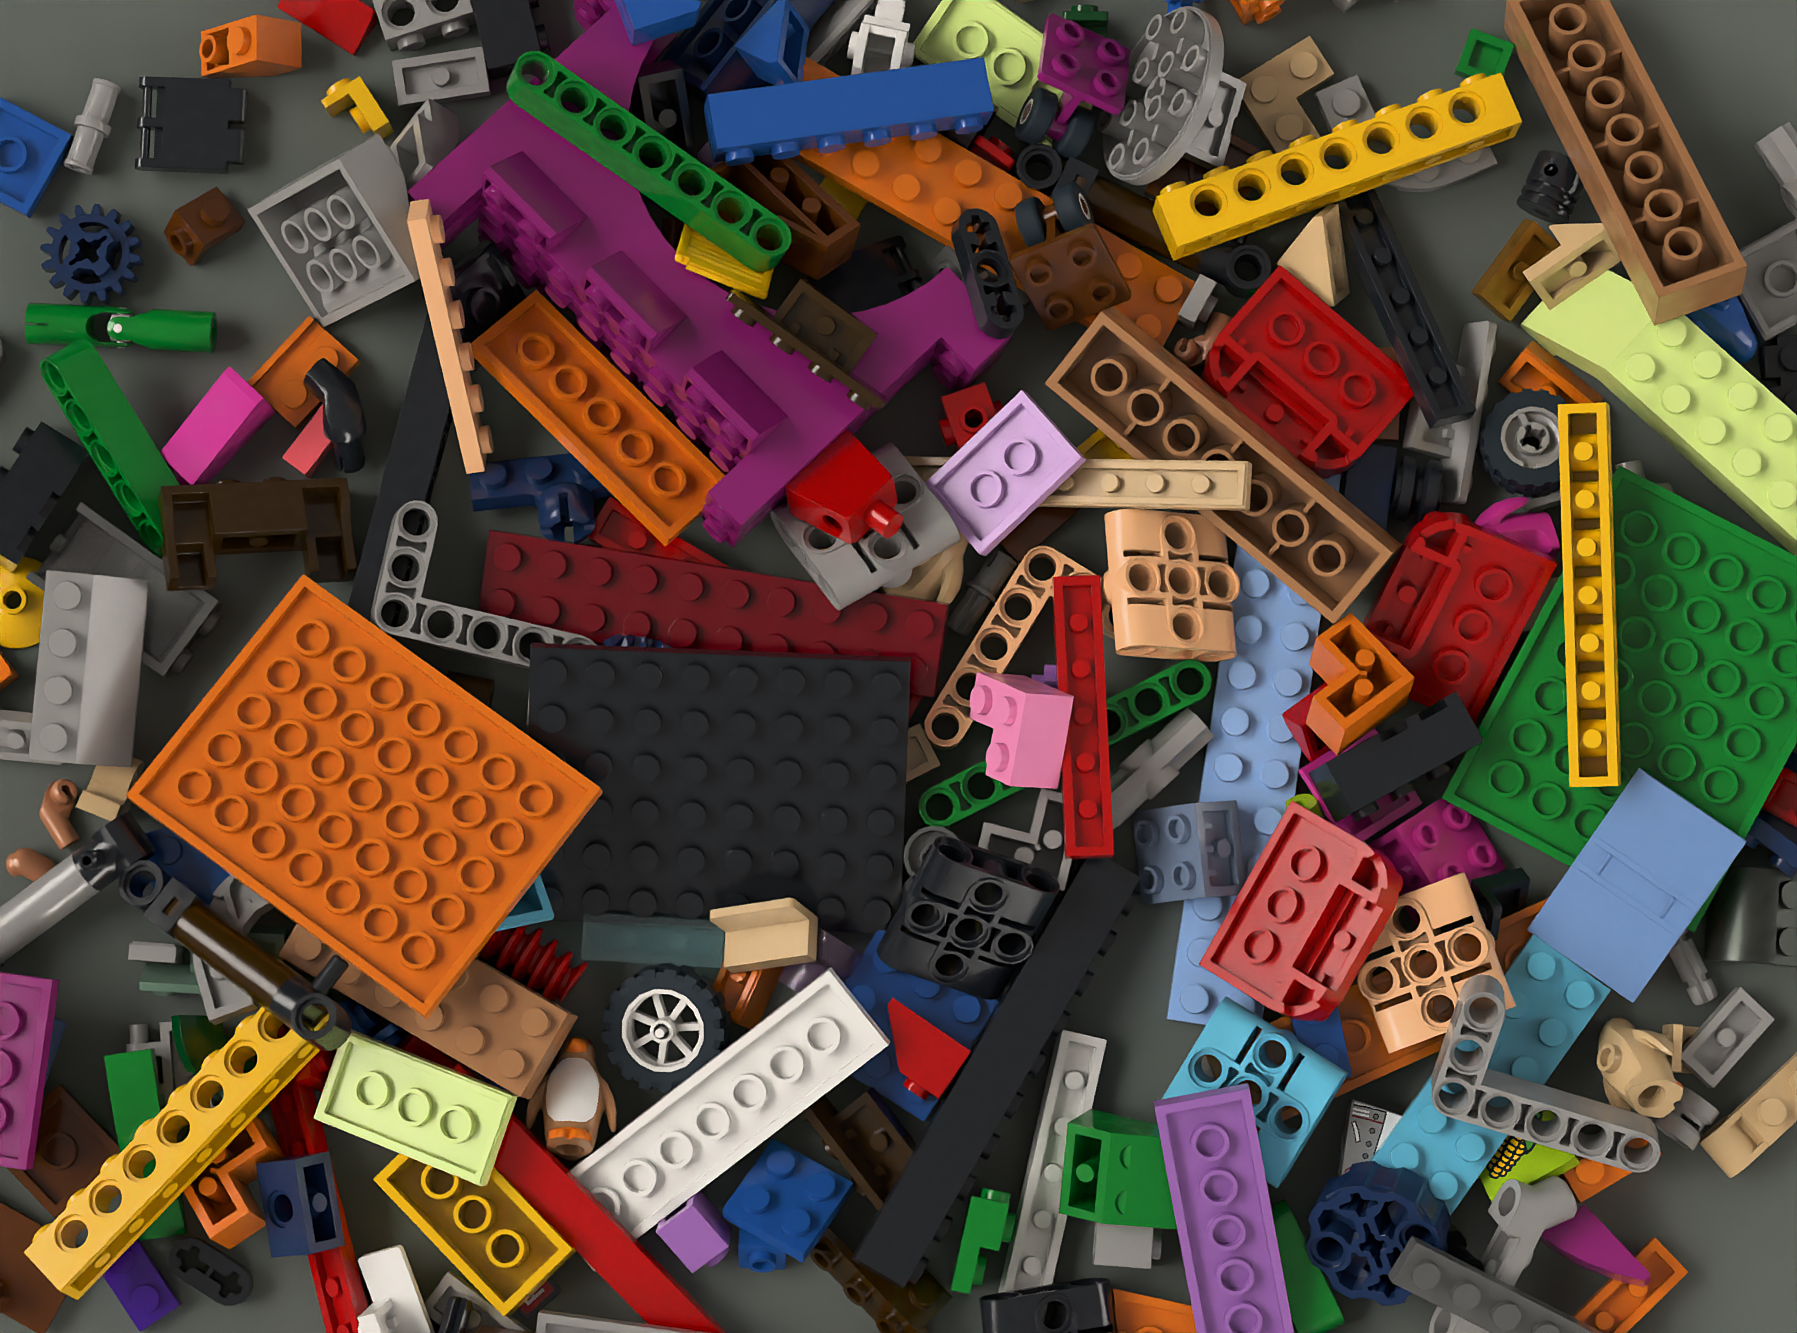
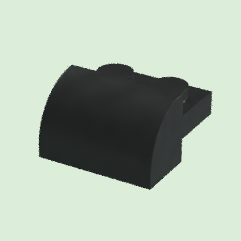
(1753, 918)

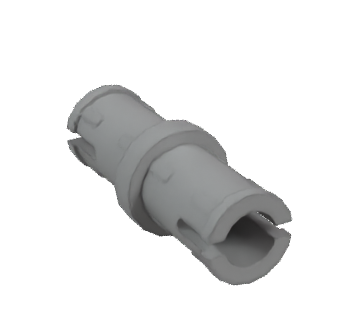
(92, 126)

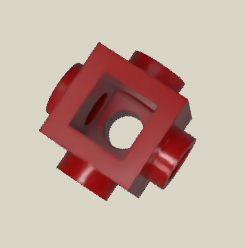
(962, 406)

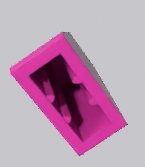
(216, 429)

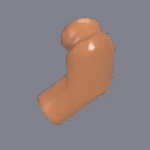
(1194, 351)
(56, 812)
(28, 863)

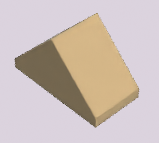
(1319, 257)

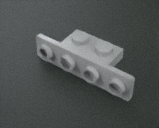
(1457, 442)

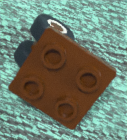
(1068, 271)

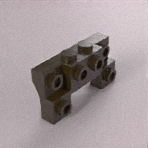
(256, 519)

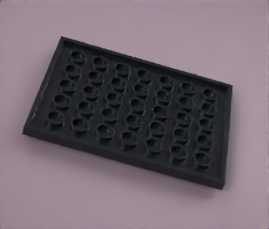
(727, 780)

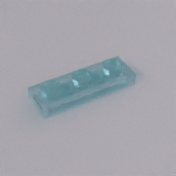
(652, 940)

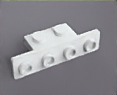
(394, 1293)

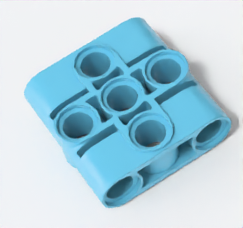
(1309, 1089)

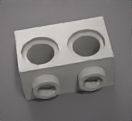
(426, 22)

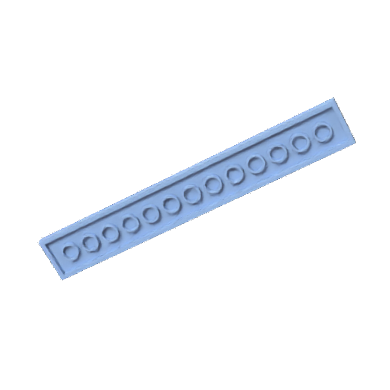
(1248, 758)

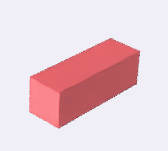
(309, 447)

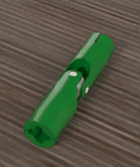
(154, 329)

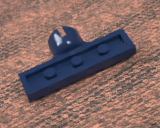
(552, 483)

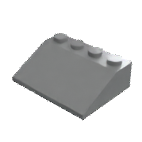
(343, 230)

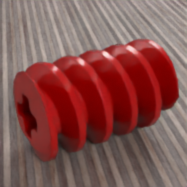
(535, 961)

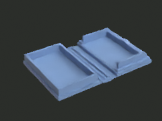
(1636, 885)

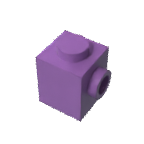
(696, 1232)

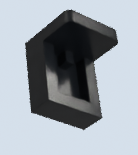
(1500, 896)

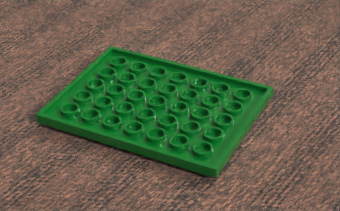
(1699, 682)

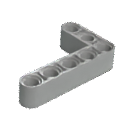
(462, 619)
(1526, 1096)

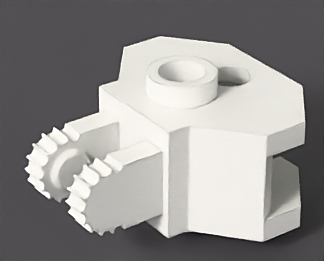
(882, 40)

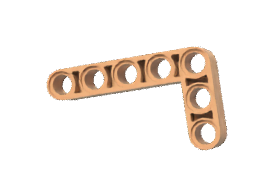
(1011, 631)

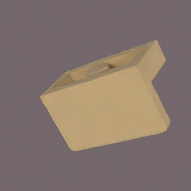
(767, 934)

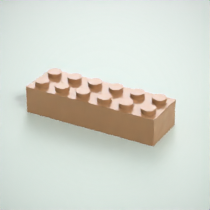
(481, 1021)

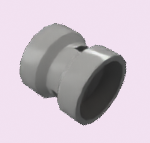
(1695, 1111)

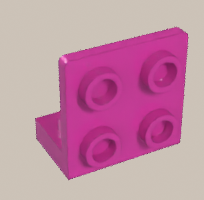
(1438, 846)

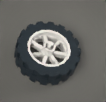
(628, 1049)

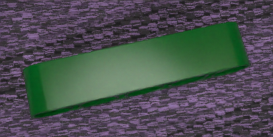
(110, 434)

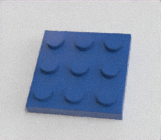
(946, 1008)

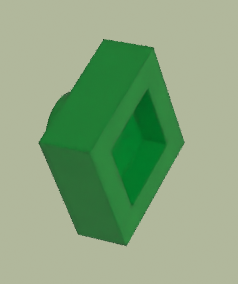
(1483, 55)

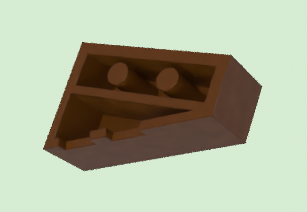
(819, 226)

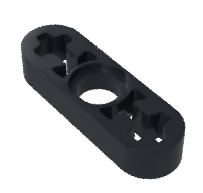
(983, 293)

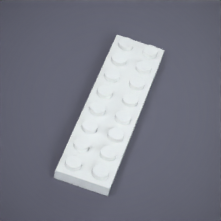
(731, 1104)

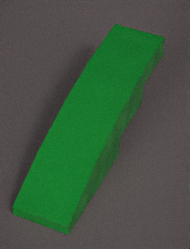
(134, 1100)

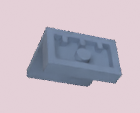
(1188, 852)

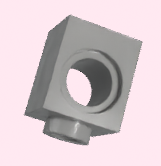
(1125, 1245)

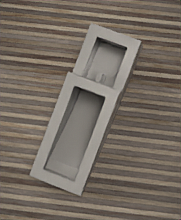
(425, 141)

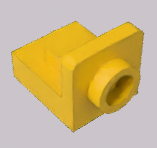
(365, 113)

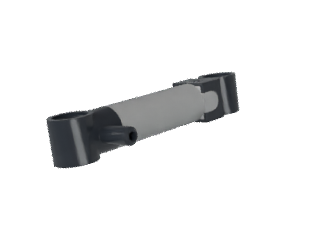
(72, 883)

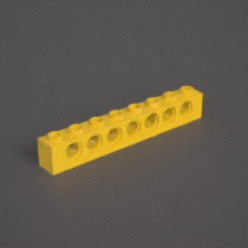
(1190, 232)
(1589, 594)
(177, 1164)

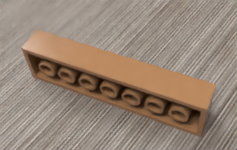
(1627, 154)
(1169, 413)

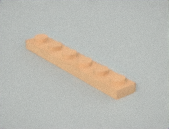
(446, 321)

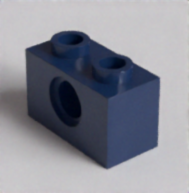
(300, 1204)

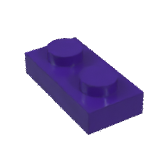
(141, 1287)

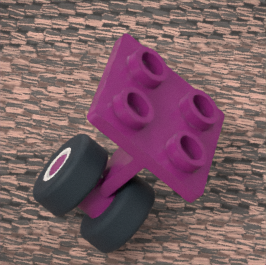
(1085, 70)

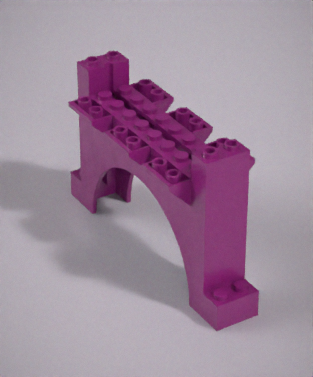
(668, 330)

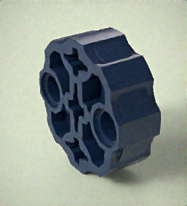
(1371, 1230)

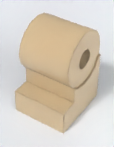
(108, 790)

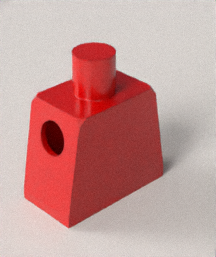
(845, 492)

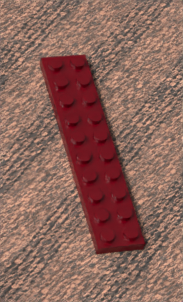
(701, 605)

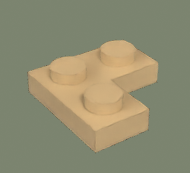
(1275, 89)

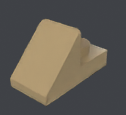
(1581, 258)

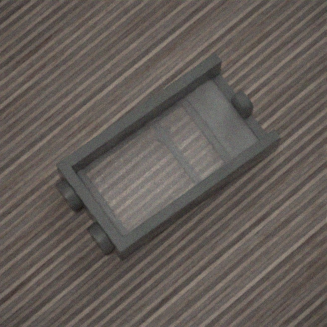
(172, 617)

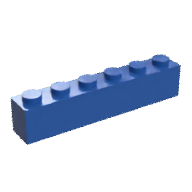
(848, 111)

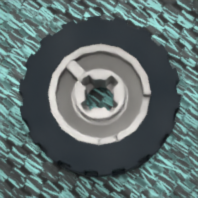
(1504, 457)

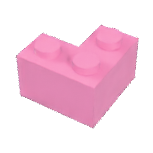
(1027, 726)

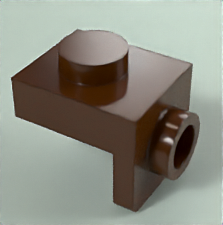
(202, 225)

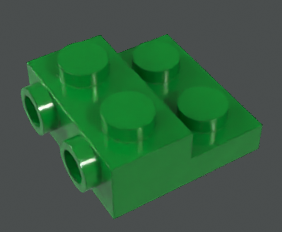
(984, 1226)

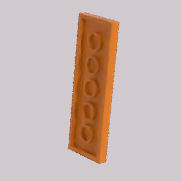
(598, 416)

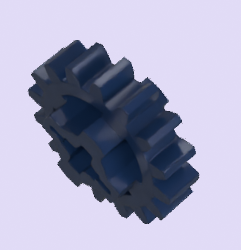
(107, 245)

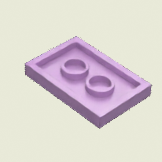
(1004, 472)

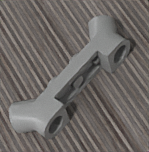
(1522, 1216)

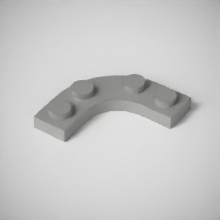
(1349, 101)
(219, 995)

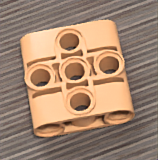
(1162, 551)
(1437, 907)

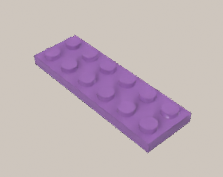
(1223, 1212)

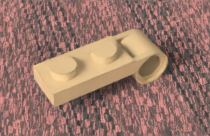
(1755, 1123)

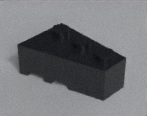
(34, 487)
(1395, 759)

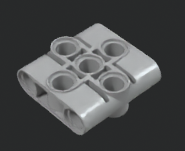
(856, 569)

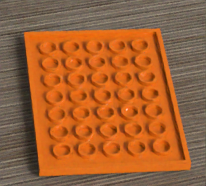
(365, 795)

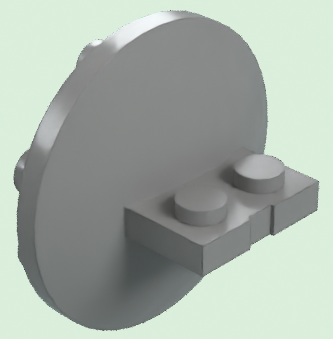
(1176, 100)

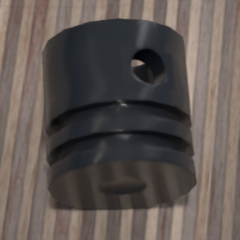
(1551, 188)

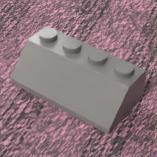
(88, 669)

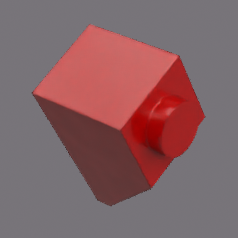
(923, 1052)

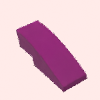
(1595, 1248)

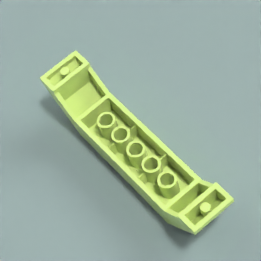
(1685, 393)

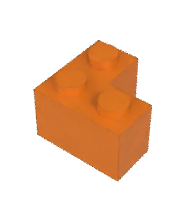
(1362, 683)
(222, 1192)

